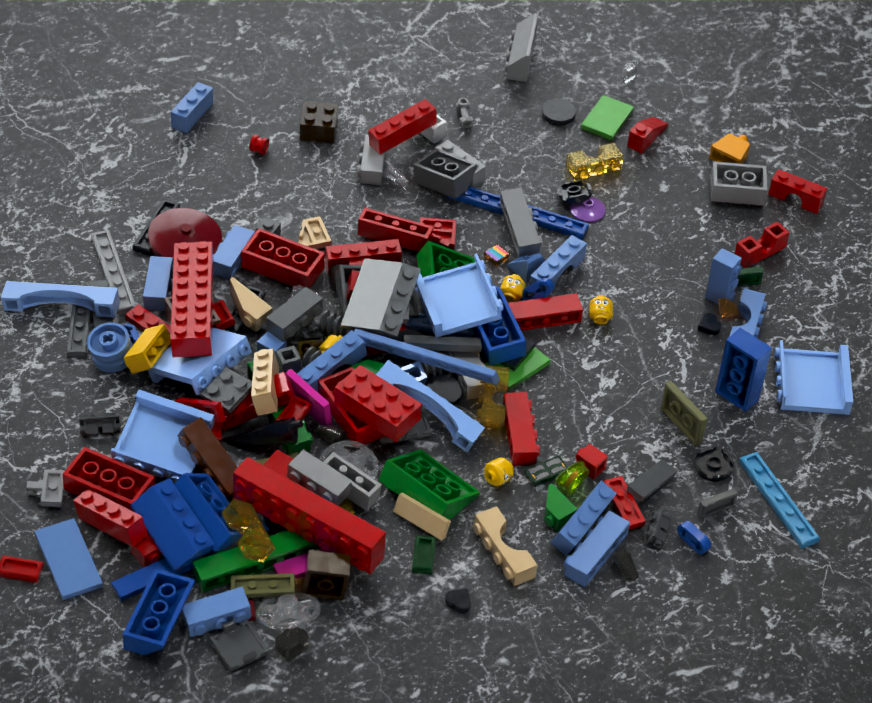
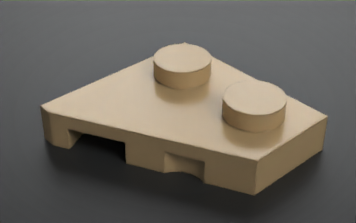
(314, 233)

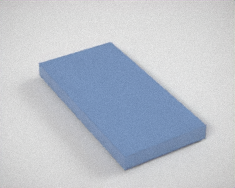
(68, 559)

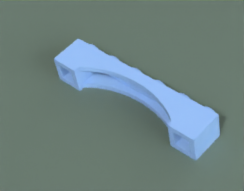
(21, 295)
(461, 426)

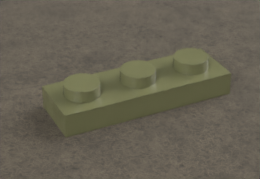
(265, 584)

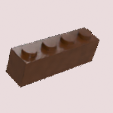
(209, 454)

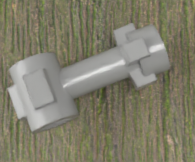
(462, 108)

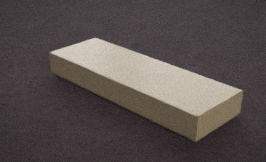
(422, 516)

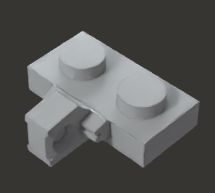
(48, 489)

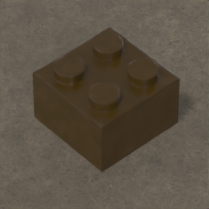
(319, 122)
(326, 574)

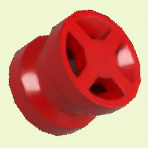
(259, 144)

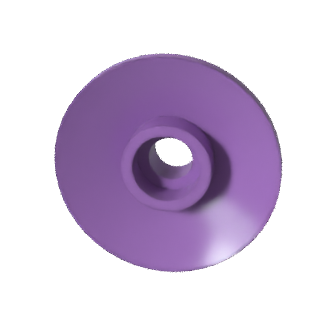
(589, 210)

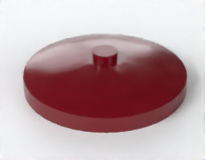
(181, 226)

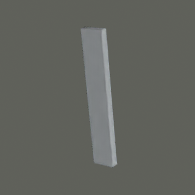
(113, 269)

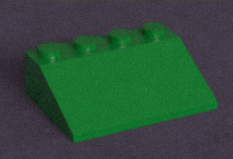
(437, 259)
(428, 483)

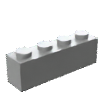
(520, 222)

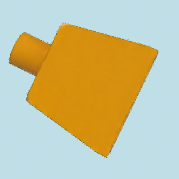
(730, 149)

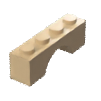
(263, 386)
(516, 564)

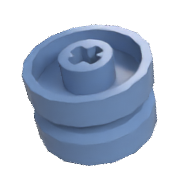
(108, 346)

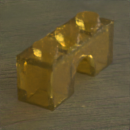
(582, 166)
(491, 414)
(255, 541)

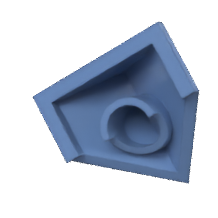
(526, 266)

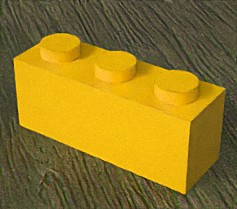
(147, 349)

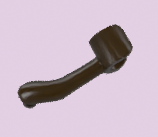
(305, 346)

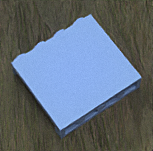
(459, 298)
(200, 371)
(814, 380)
(151, 437)

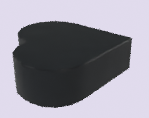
(709, 324)
(459, 600)

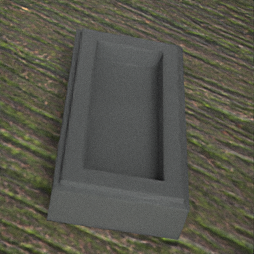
(717, 503)

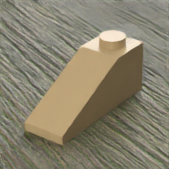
(249, 306)

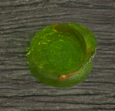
(572, 477)

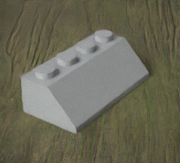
(521, 49)

